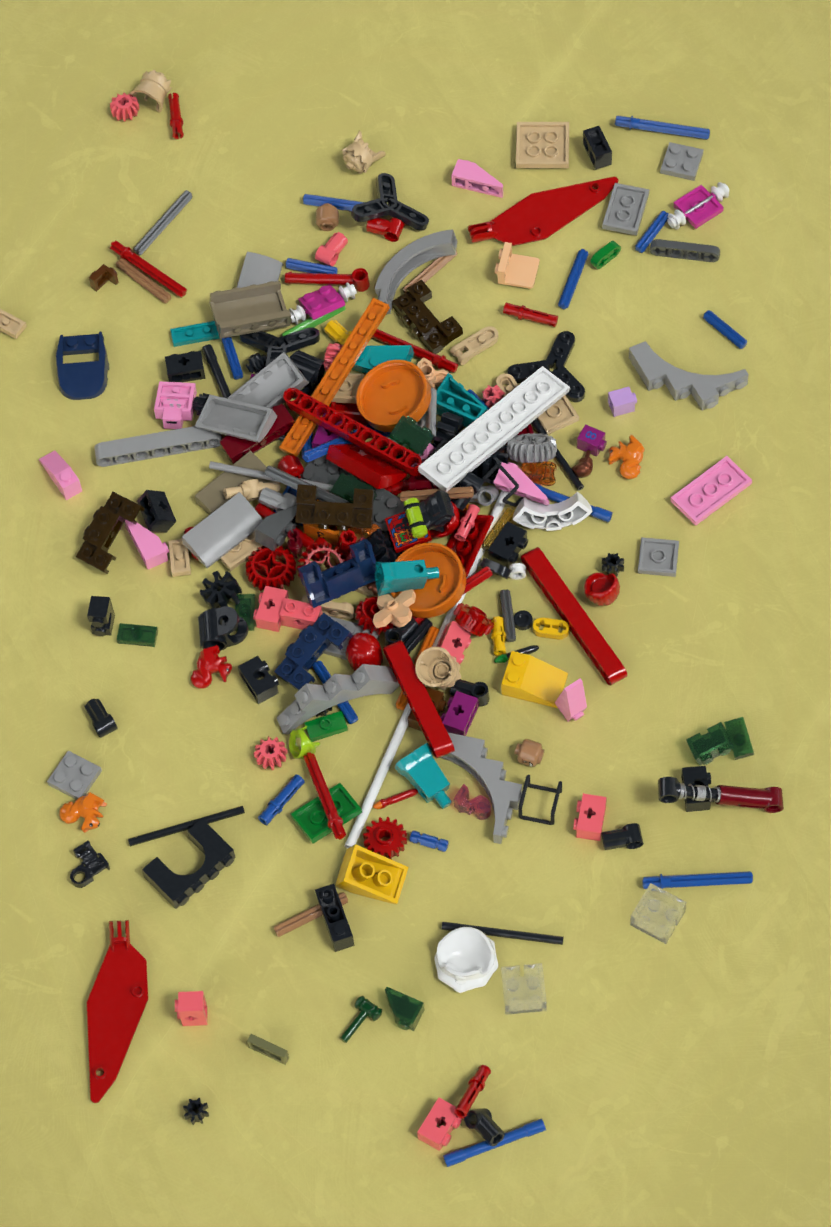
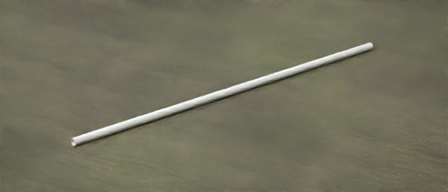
(403, 723)

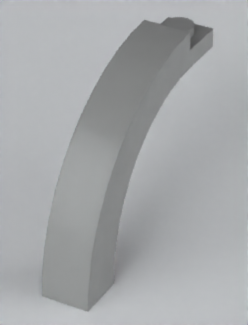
(409, 258)

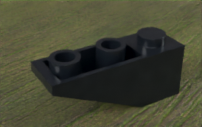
(334, 917)

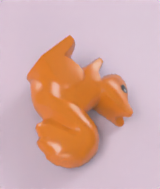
(631, 455)
(85, 807)

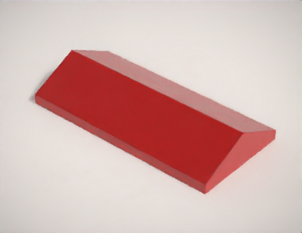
(469, 549)

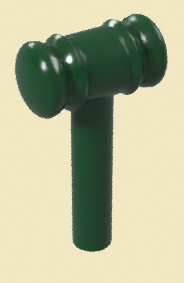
(367, 1009)

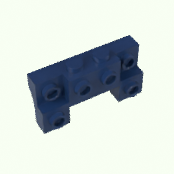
(340, 579)
(308, 649)

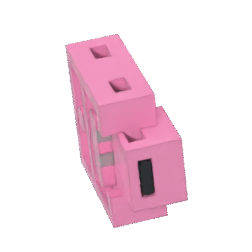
(175, 403)

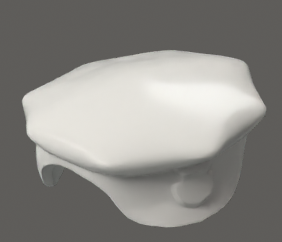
(465, 959)

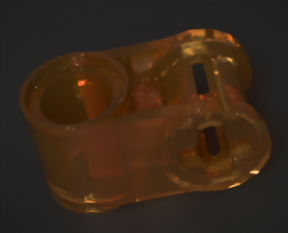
(539, 472)

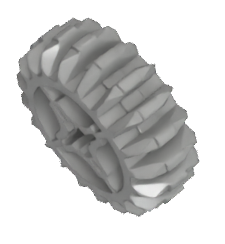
(532, 448)

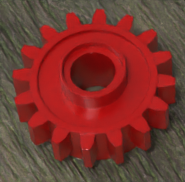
(365, 614)
(473, 619)
(385, 829)

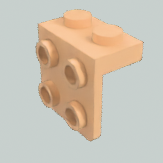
(516, 269)

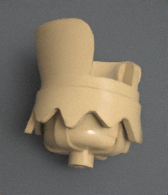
(154, 86)
(359, 155)
(437, 668)

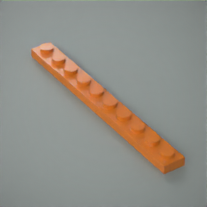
(337, 373)

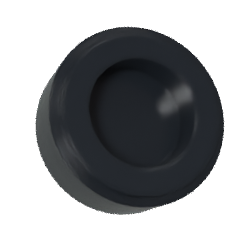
(523, 620)

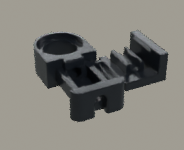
(92, 864)

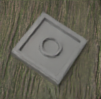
(658, 557)

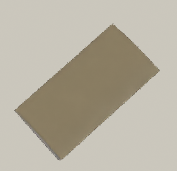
(212, 495)

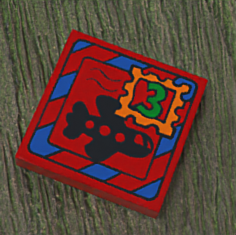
(400, 533)

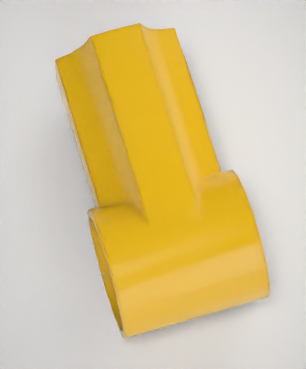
(337, 332)

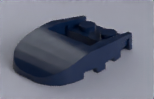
(82, 379)

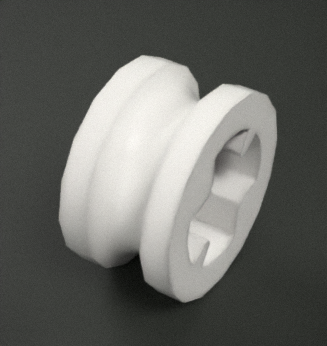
(518, 571)

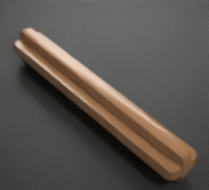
(431, 270)
(143, 280)
(454, 493)
(303, 917)

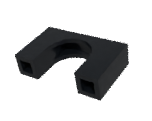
(179, 888)

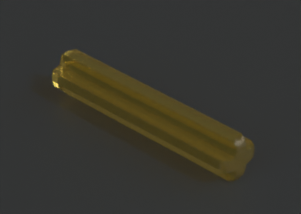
(506, 516)

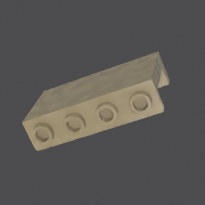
(249, 309)

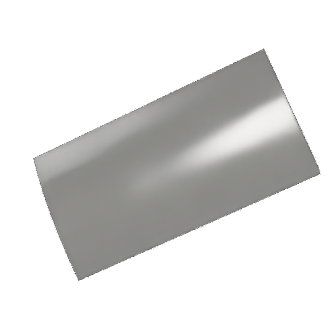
(259, 270)
(270, 383)
(236, 418)
(222, 530)

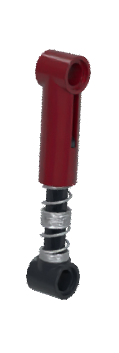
(768, 799)

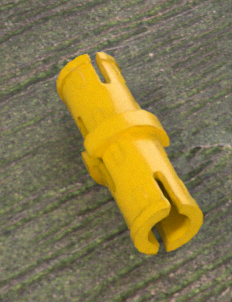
(498, 636)

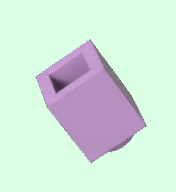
(621, 401)

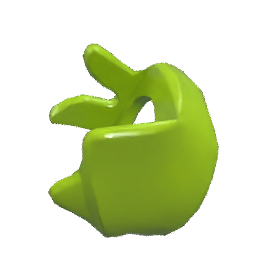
(306, 744)

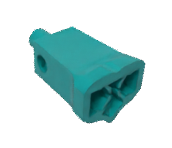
(402, 576)
(425, 775)

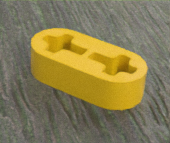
(551, 628)

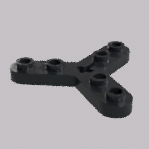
(378, 208)
(287, 343)
(559, 354)

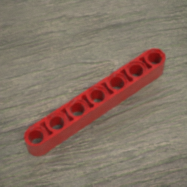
(418, 699)

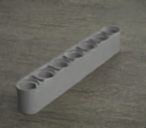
(155, 445)

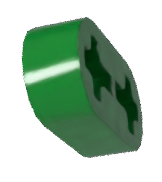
(605, 254)

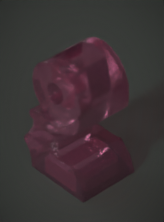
(479, 805)

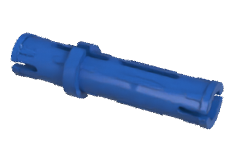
(275, 806)

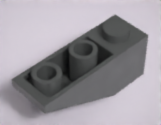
(274, 528)

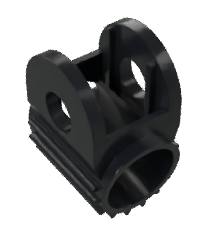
(311, 368)
(217, 625)

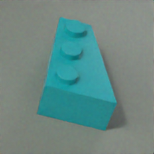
(378, 354)
(458, 401)

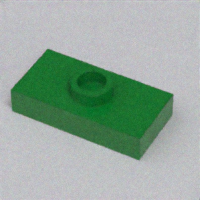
(326, 726)

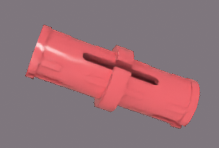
(471, 513)

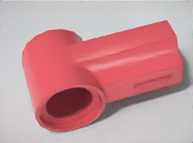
(330, 252)

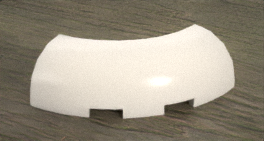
(554, 515)

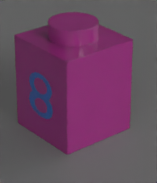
(591, 440)

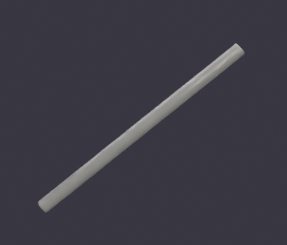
(258, 474)

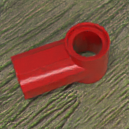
(390, 229)
(346, 539)

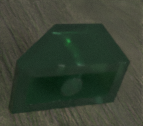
(404, 1009)

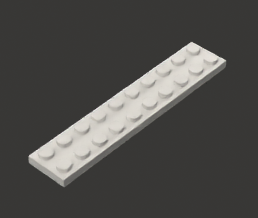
(493, 429)

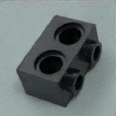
(597, 147)

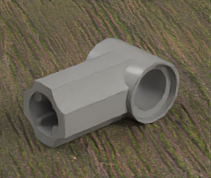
(481, 498)
(276, 500)

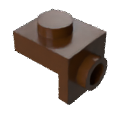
(101, 276)

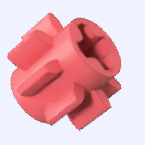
(492, 395)

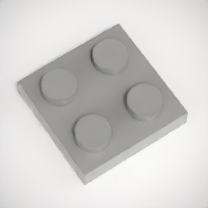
(681, 161)
(74, 775)

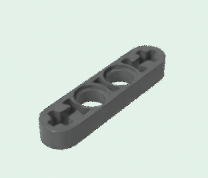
(702, 252)

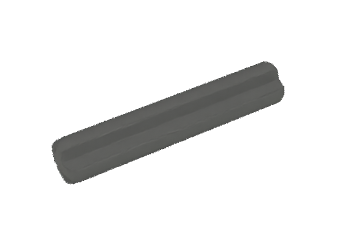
(507, 612)

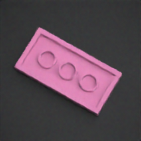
(711, 490)

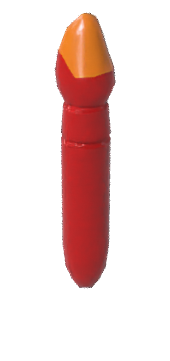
(395, 798)

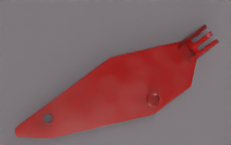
(543, 213)
(114, 1009)

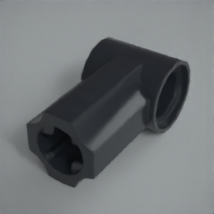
(469, 480)
(400, 633)
(472, 689)
(102, 721)
(628, 837)
(482, 1122)

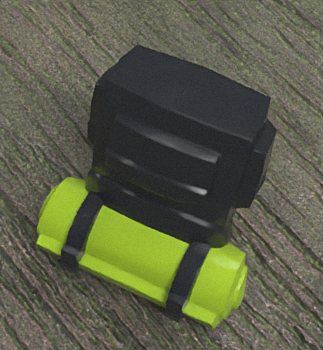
(428, 514)

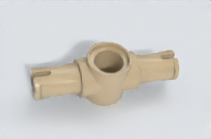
(250, 489)

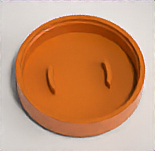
(391, 392)
(440, 593)

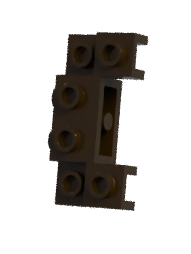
(422, 321)
(334, 513)
(104, 529)

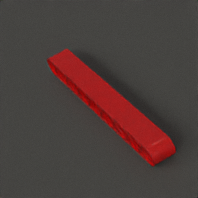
(347, 425)
(577, 619)

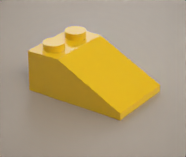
(532, 680)
(371, 875)

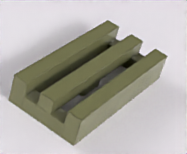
(268, 1049)

